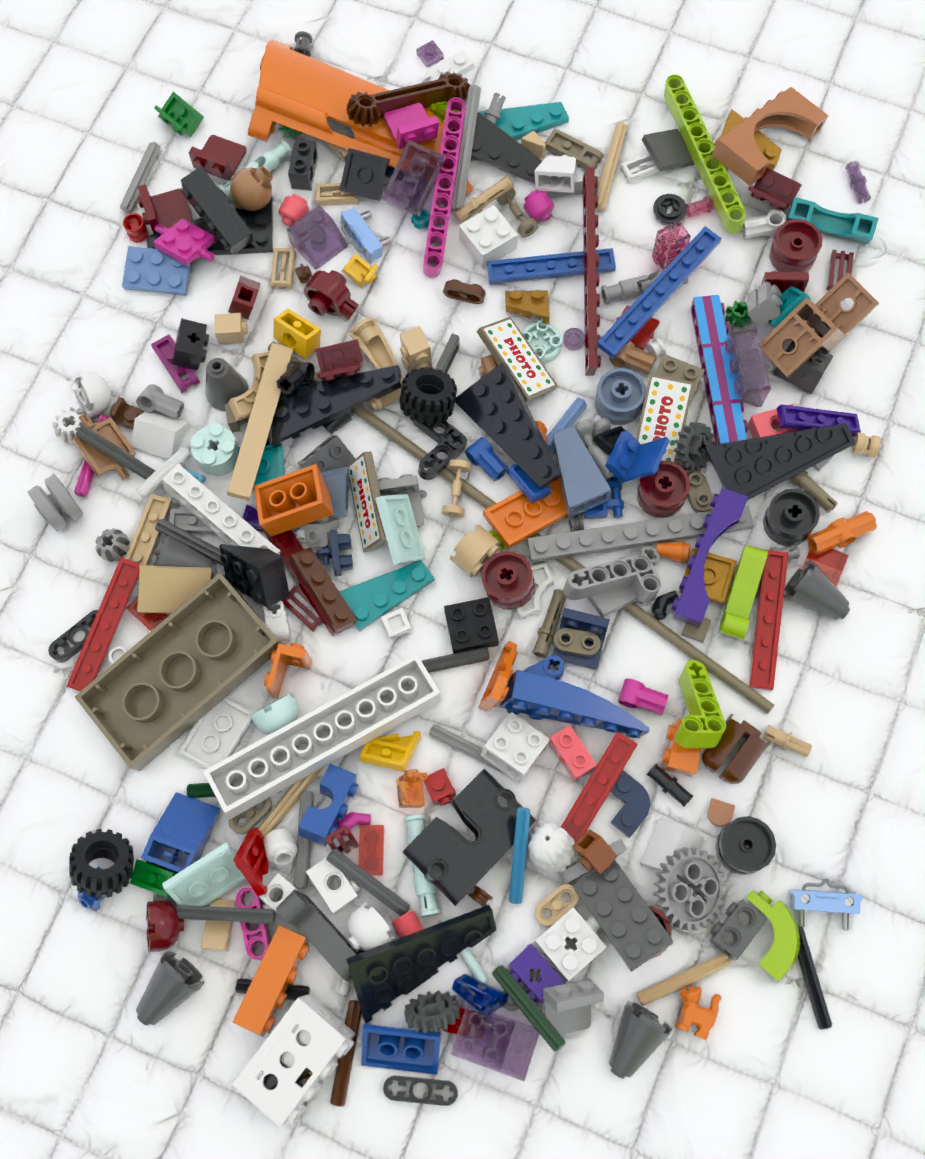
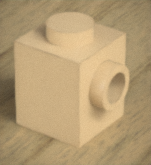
(230, 328)

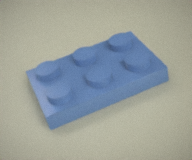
(154, 272)

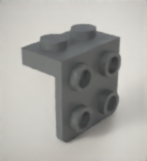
(810, 372)

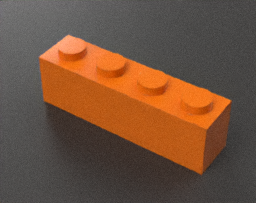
(271, 981)

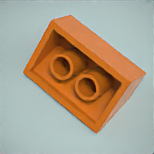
(292, 500)

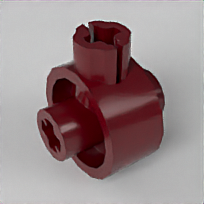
(329, 295)

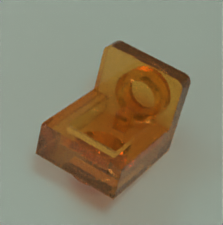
(411, 789)

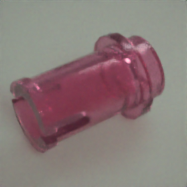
(700, 206)

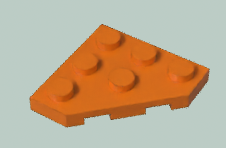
(496, 688)

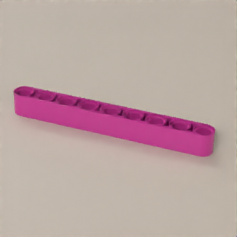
(444, 196)

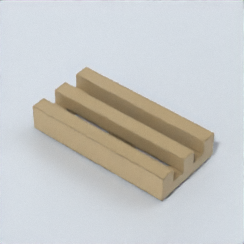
(335, 197)
(282, 283)

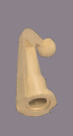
(380, 354)

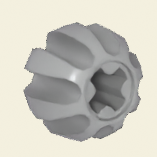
(112, 544)

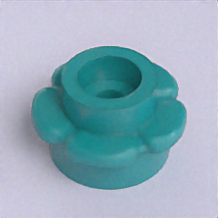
(421, 224)

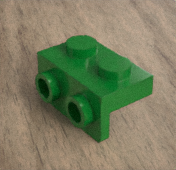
(180, 114)

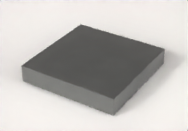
(667, 149)

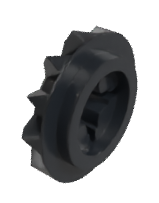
(663, 202)

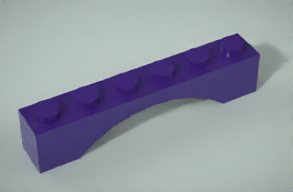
(694, 599)

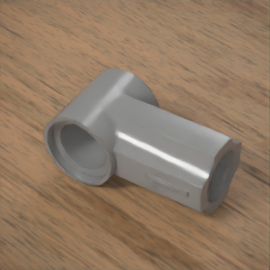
(154, 399)

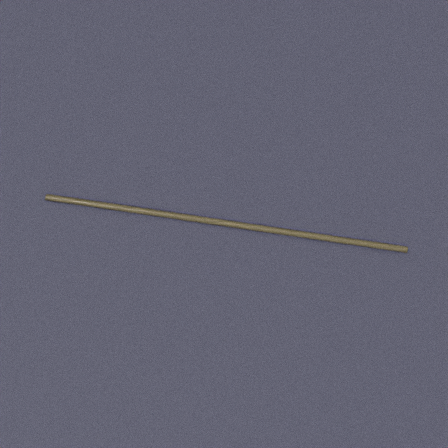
(571, 564)

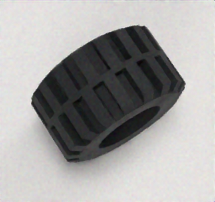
(428, 395)
(101, 881)

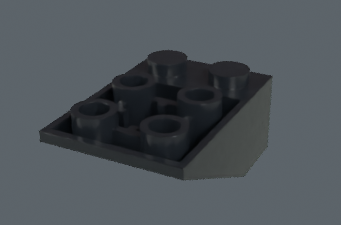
(255, 573)

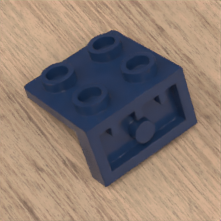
(585, 622)

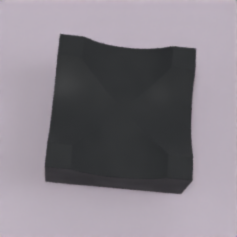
(471, 625)

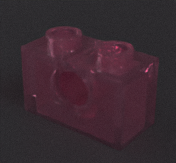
(669, 243)

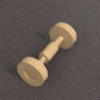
(457, 466)

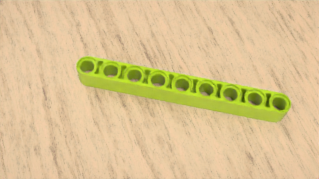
(701, 148)

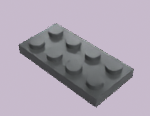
(623, 915)

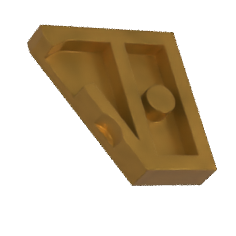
(528, 303)

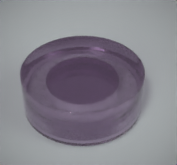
(573, 339)

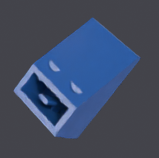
(181, 833)

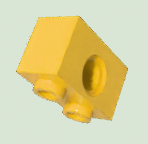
(296, 333)

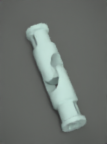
(269, 160)
(423, 889)

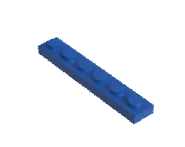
(546, 266)

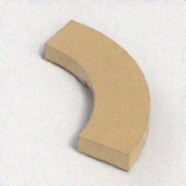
(243, 404)

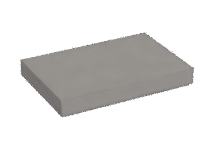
(614, 600)

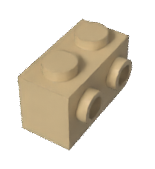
(415, 349)

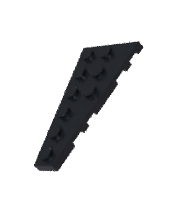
(409, 961)

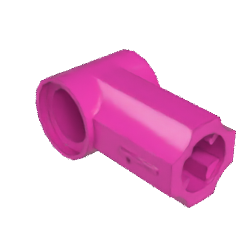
(636, 695)

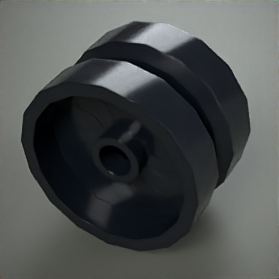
(791, 517)
(755, 835)

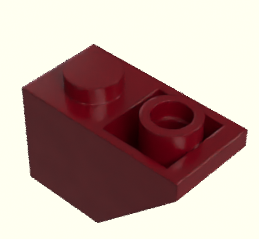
(244, 297)

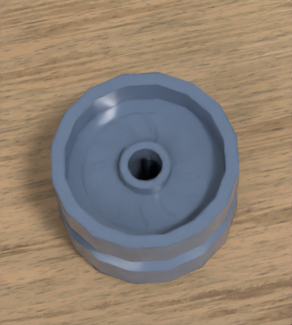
(620, 396)

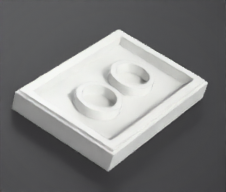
(217, 734)

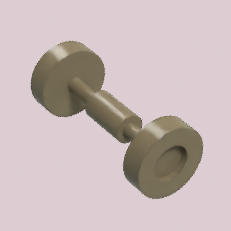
(527, 226)

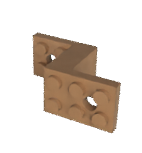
(818, 324)

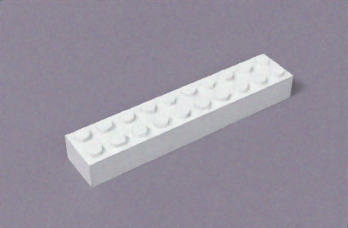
(322, 736)

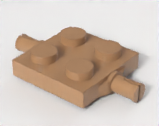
(96, 459)

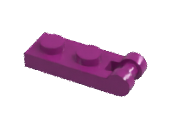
(164, 350)

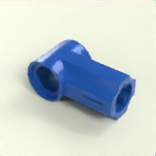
(483, 454)

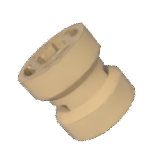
(866, 445)

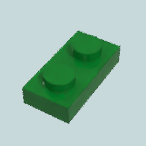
(151, 876)

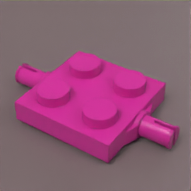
(184, 242)

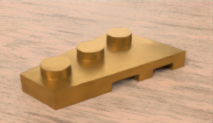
(765, 145)

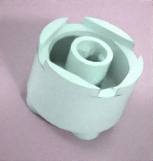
(215, 449)

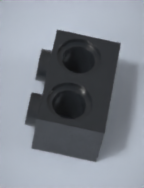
(303, 164)

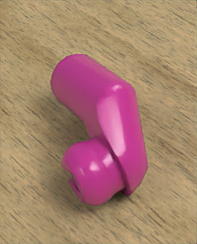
(353, 819)

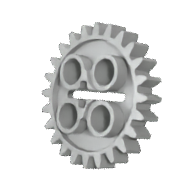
(679, 905)

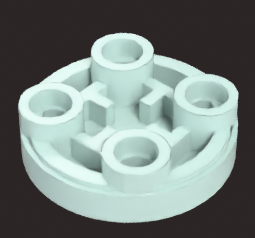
(544, 340)

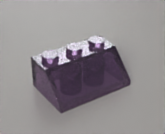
(413, 178)
(748, 366)

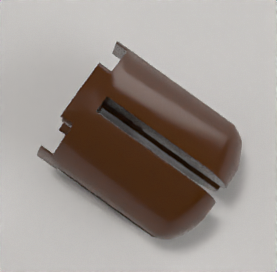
(745, 756)

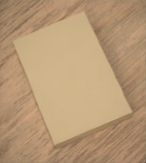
(168, 587)

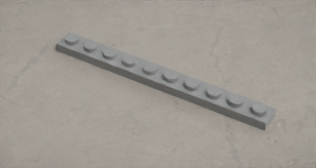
(625, 535)

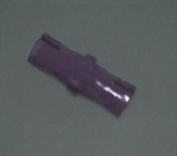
(858, 182)

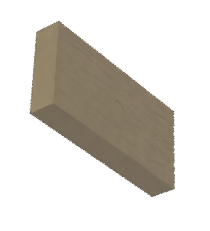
(178, 672)

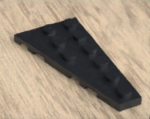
(259, 223)
(325, 401)
(504, 416)
(766, 461)

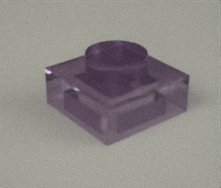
(430, 53)

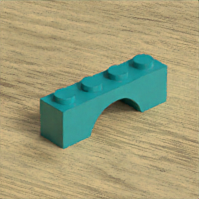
(845, 225)

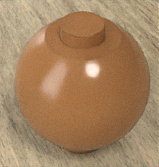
(251, 188)

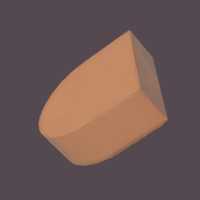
(720, 812)

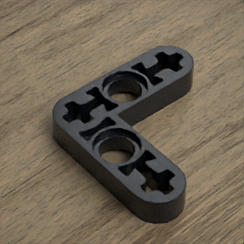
(445, 445)

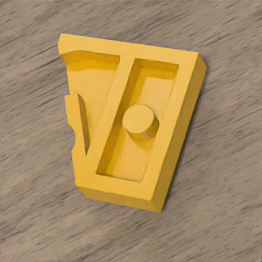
(391, 751)

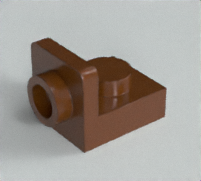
(124, 414)

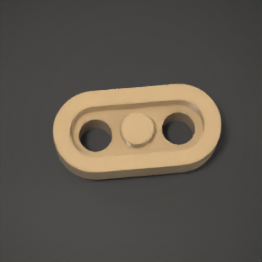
(556, 905)

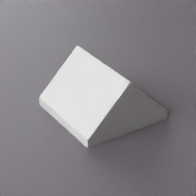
(158, 434)
(665, 839)

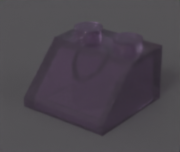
(316, 237)

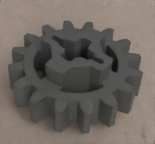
(690, 446)
(432, 1011)

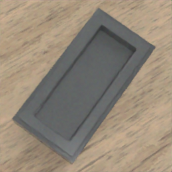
(449, 353)

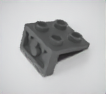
(328, 455)

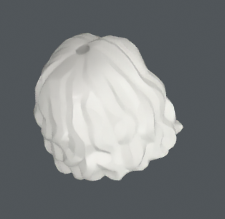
(553, 854)

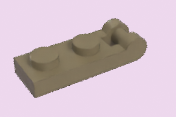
(564, 144)

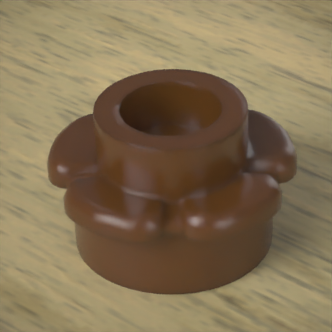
(303, 273)

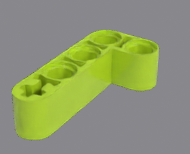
(742, 592)
(705, 720)

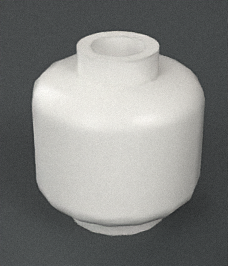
(280, 846)

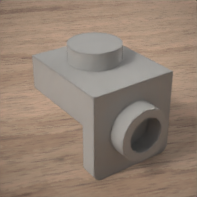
(317, 531)

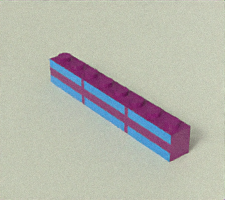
(722, 401)

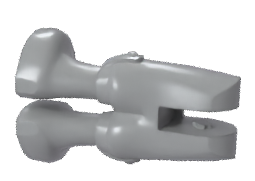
(587, 433)

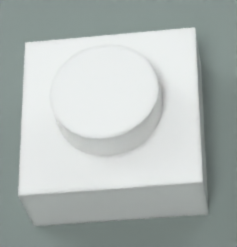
(396, 623)

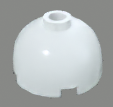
(92, 393)
(367, 929)

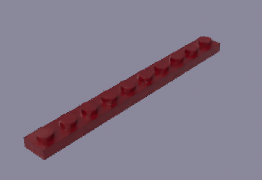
(591, 279)

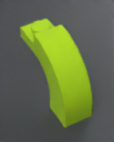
(786, 942)

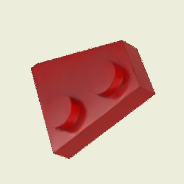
(253, 860)

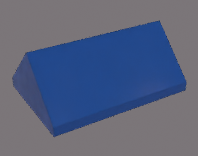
(400, 1049)

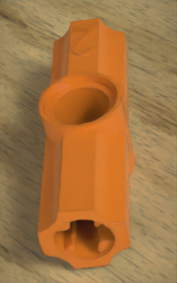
(841, 532)

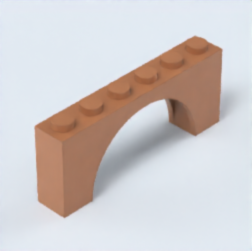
(788, 111)

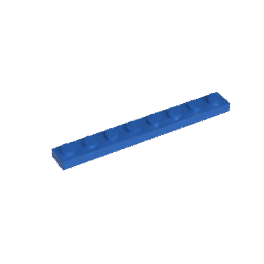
(658, 292)

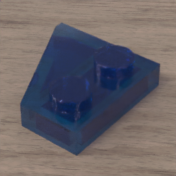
(479, 995)

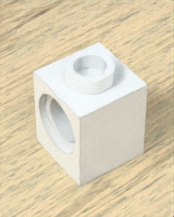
(277, 885)

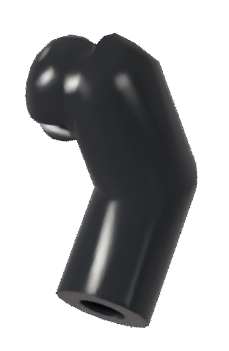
(660, 604)

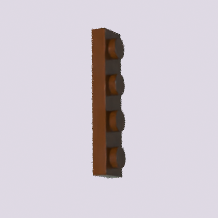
(323, 589)

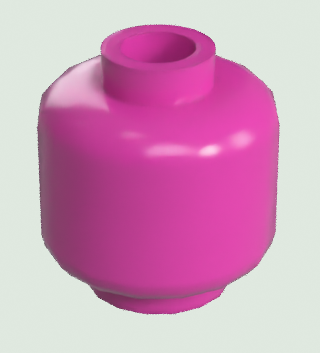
(538, 205)

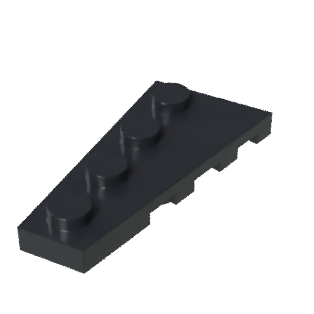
(502, 151)

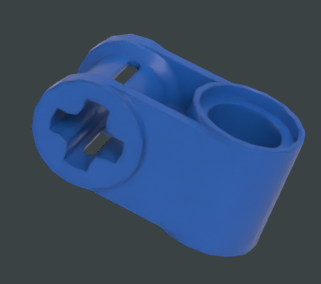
(543, 667)

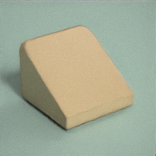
(534, 144)

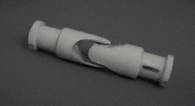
(624, 288)

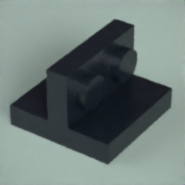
(365, 174)

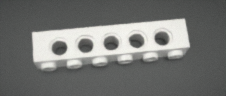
(212, 510)

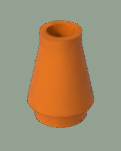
(674, 551)

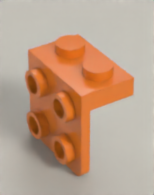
(281, 658)

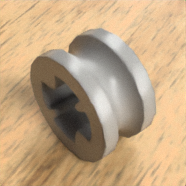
(651, 553)

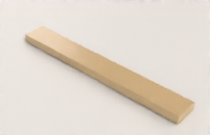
(259, 423)

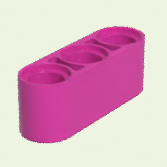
(251, 937)

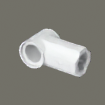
(763, 224)

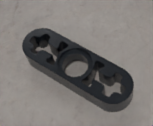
(68, 635)
(414, 1080)

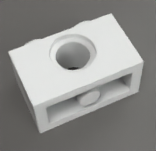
(335, 899)

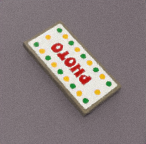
(511, 347)
(664, 412)
(364, 491)

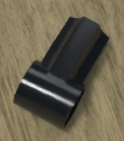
(295, 375)

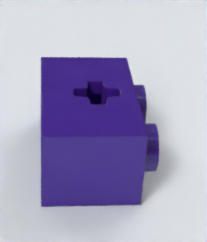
(532, 959)

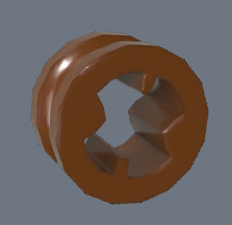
(480, 896)

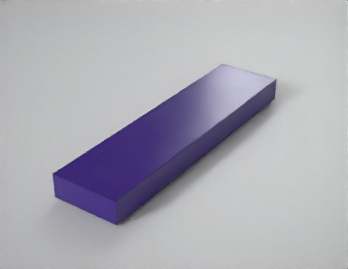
(806, 418)

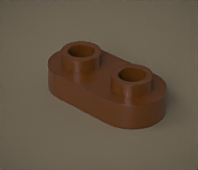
(464, 292)

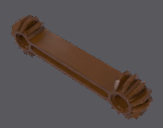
(368, 109)

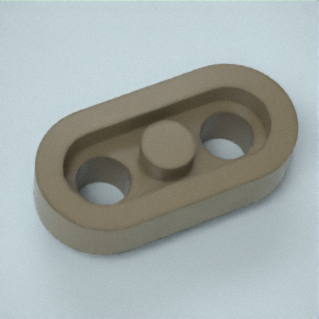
(698, 491)
(576, 644)
(252, 816)

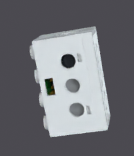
(296, 1050)

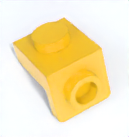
(359, 270)

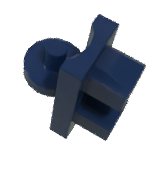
(338, 543)

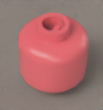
(293, 209)

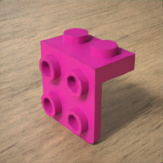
(411, 124)

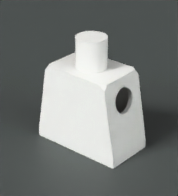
(556, 174)

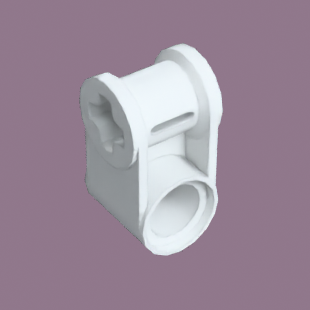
(278, 622)

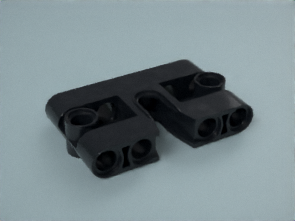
(461, 860)

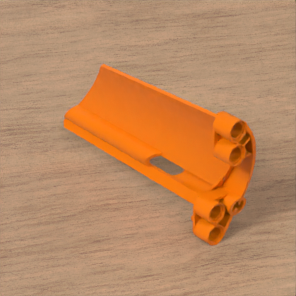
(306, 92)

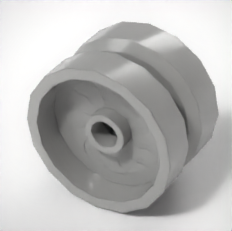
(52, 505)

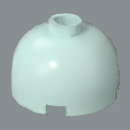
(276, 714)

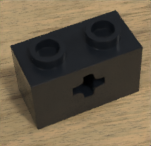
(189, 344)

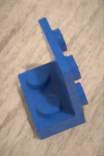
(635, 460)

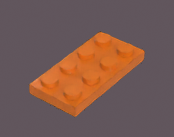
(518, 519)

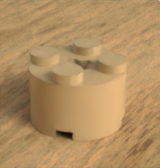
(475, 550)

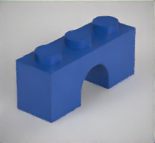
(339, 787)

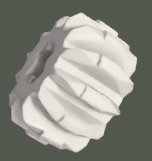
(67, 424)

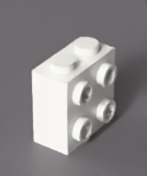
(515, 747)

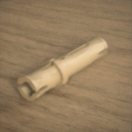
(488, 196)

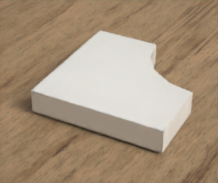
(543, 580)

